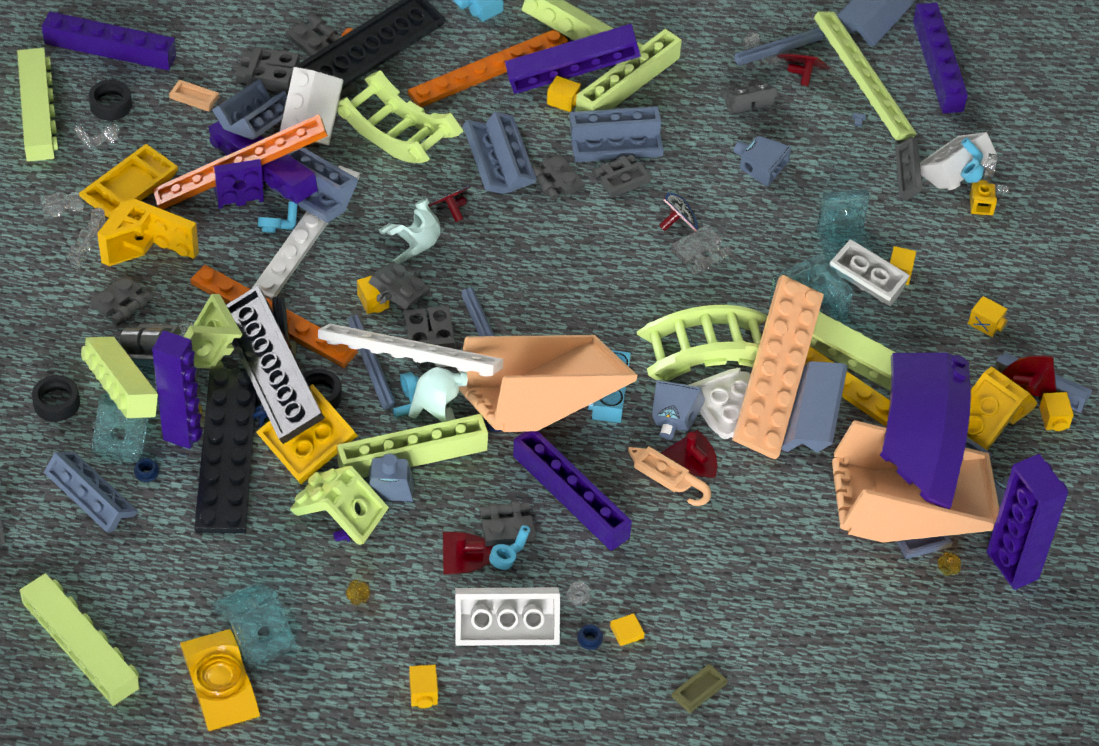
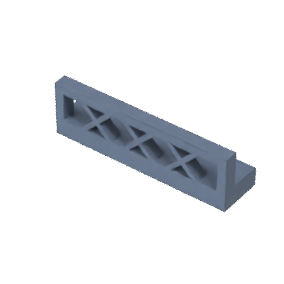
(1077, 394)
(89, 490)

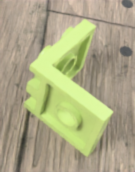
(214, 333)
(337, 494)

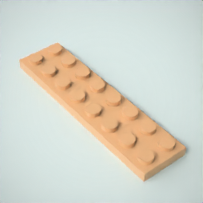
(778, 367)

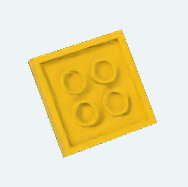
(314, 446)

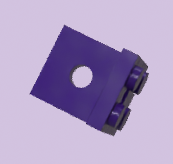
(249, 188)

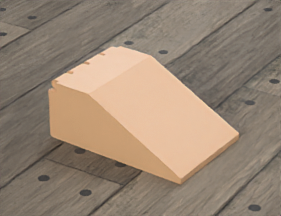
(542, 378)
(885, 508)

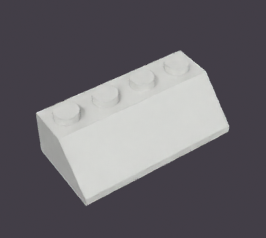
(507, 616)

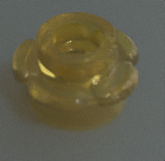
(949, 564)
(357, 592)

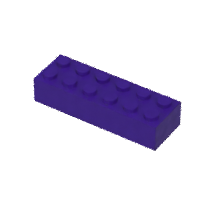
(1027, 521)

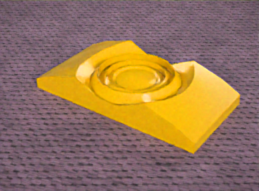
(130, 180)
(220, 679)

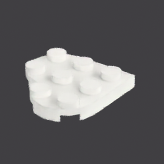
(723, 400)

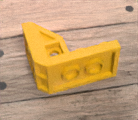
(153, 224)
(995, 404)

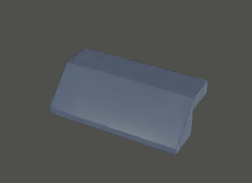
(872, 17)
(251, 111)
(615, 133)
(499, 153)
(333, 186)
(816, 406)

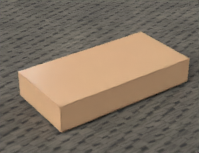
(194, 95)

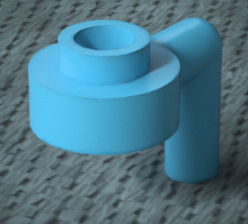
(973, 170)
(271, 224)
(408, 384)
(504, 556)

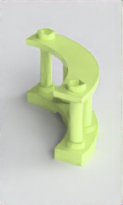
(433, 125)
(712, 353)

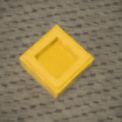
(627, 629)

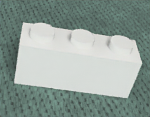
(312, 95)
(945, 165)
(869, 272)

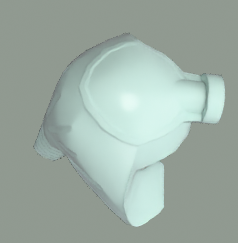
(420, 235)
(435, 390)

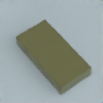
(699, 688)

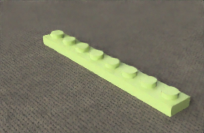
(865, 76)

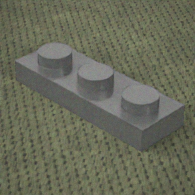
(908, 169)

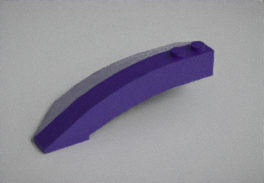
(928, 422)

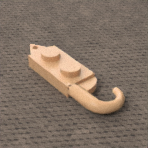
(668, 473)

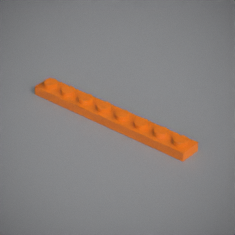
(480, 70)
(265, 150)
(299, 329)

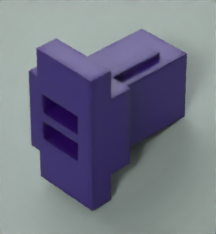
(341, 535)

